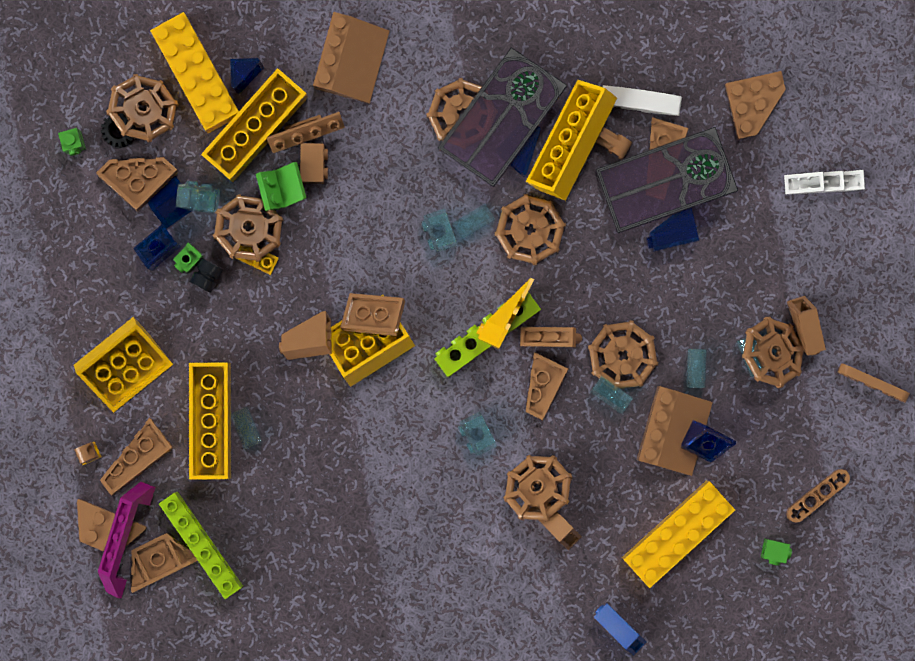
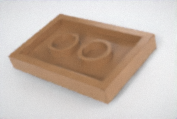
(373, 314)

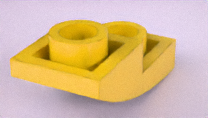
(266, 264)

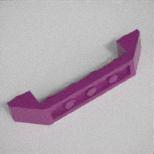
(118, 536)

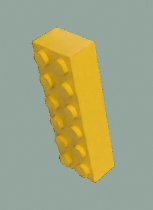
(195, 72)
(252, 125)
(571, 139)
(209, 420)
(678, 533)

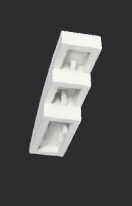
(646, 101)
(824, 182)

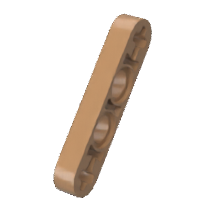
(873, 382)
(819, 497)

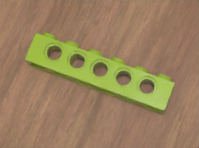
(449, 366)
(201, 545)

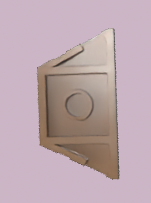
(96, 524)
(157, 560)

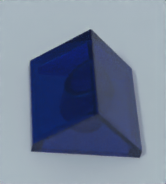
(243, 72)
(164, 204)
(156, 247)
(706, 441)

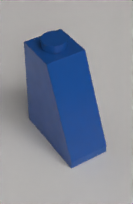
(619, 629)

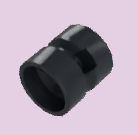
(206, 275)

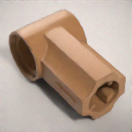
(614, 143)

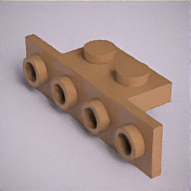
(305, 131)

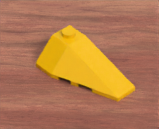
(498, 324)

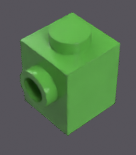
(72, 141)
(776, 551)

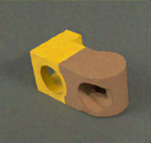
(87, 453)

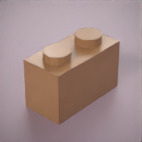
(313, 163)

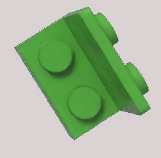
(281, 187)

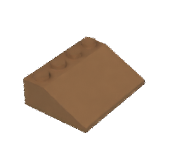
(351, 58)
(667, 426)

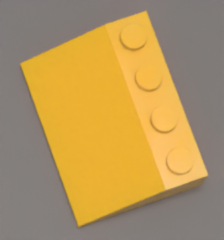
(364, 353)
(121, 364)

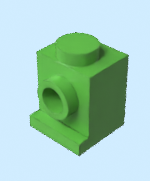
(194, 255)

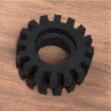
(110, 138)

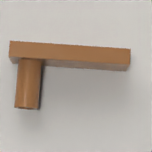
(549, 337)

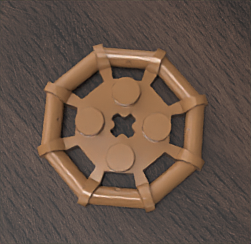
(451, 107)
(138, 117)
(240, 235)
(536, 238)
(622, 344)
(764, 354)
(539, 498)

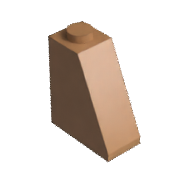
(807, 325)
(308, 338)
(559, 528)

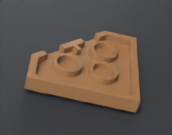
(753, 101)
(137, 178)

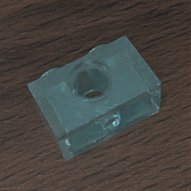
(197, 198)
(439, 219)
(477, 446)

